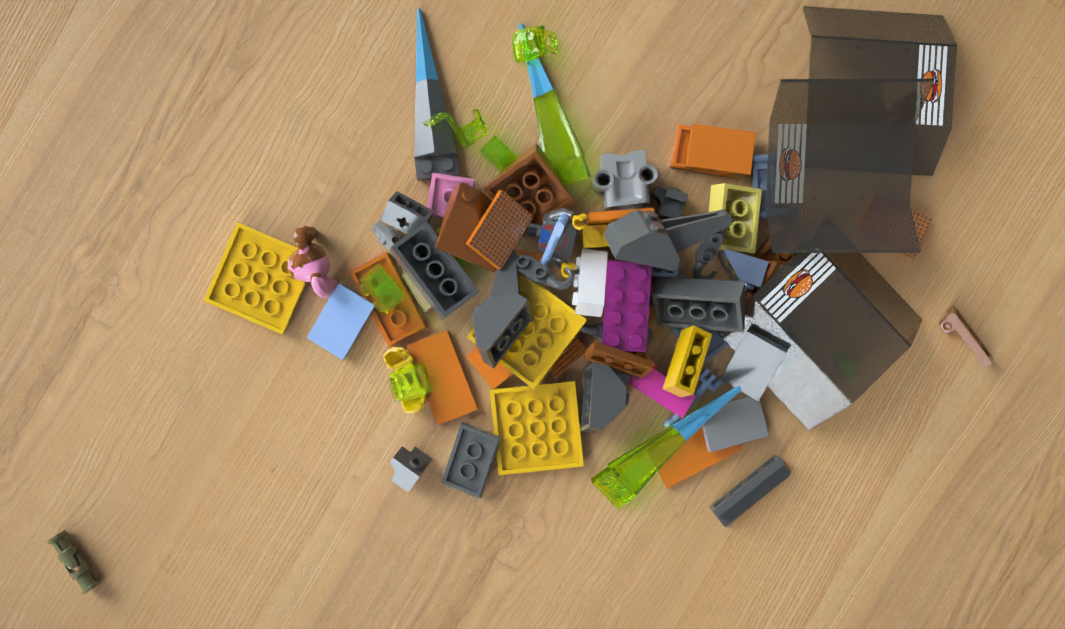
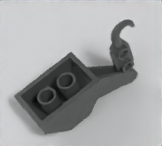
(655, 242)
(506, 312)
(603, 389)

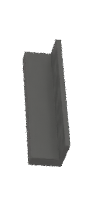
(750, 490)

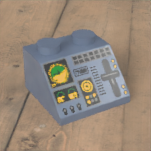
(743, 268)

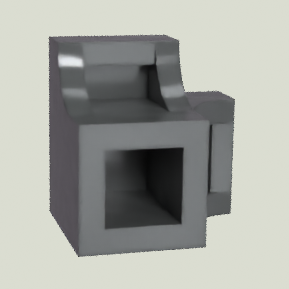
(669, 202)
(408, 467)

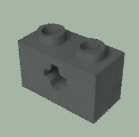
(405, 213)

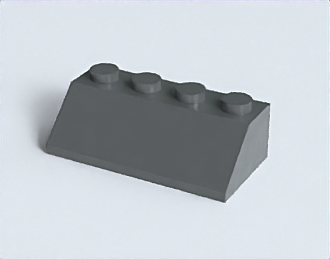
(433, 271)
(700, 303)

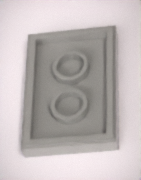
(735, 424)

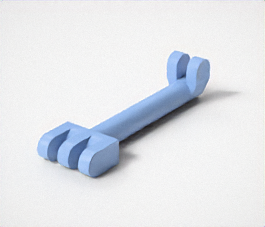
(556, 234)
(706, 384)

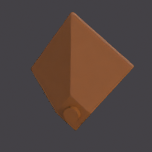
(532, 184)
(461, 217)

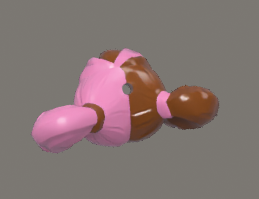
(314, 261)

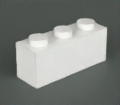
(590, 283)

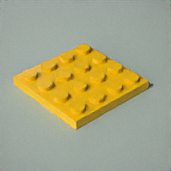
(256, 280)
(544, 338)
(537, 427)

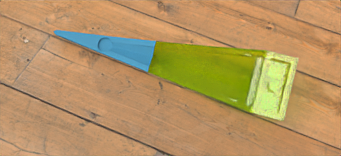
(554, 128)
(634, 469)

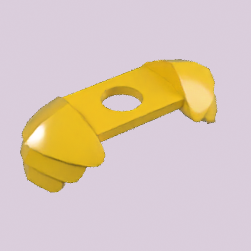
(398, 358)

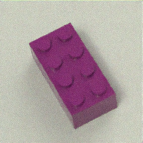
(626, 305)

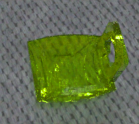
(531, 43)
(410, 382)

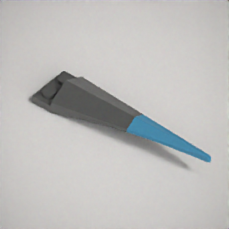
(434, 144)

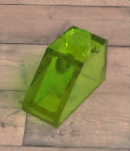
(497, 154)

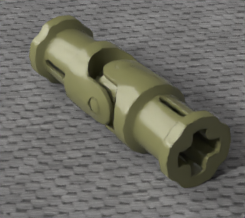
(71, 558)

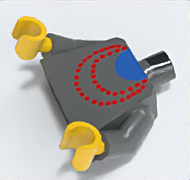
(566, 242)

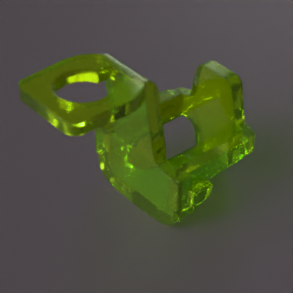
(466, 133)

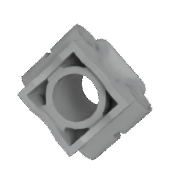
(624, 181)

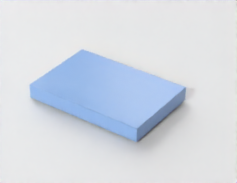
(341, 321)

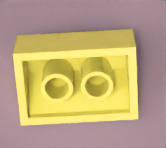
(744, 208)

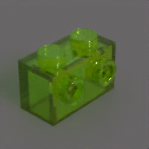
(382, 289)

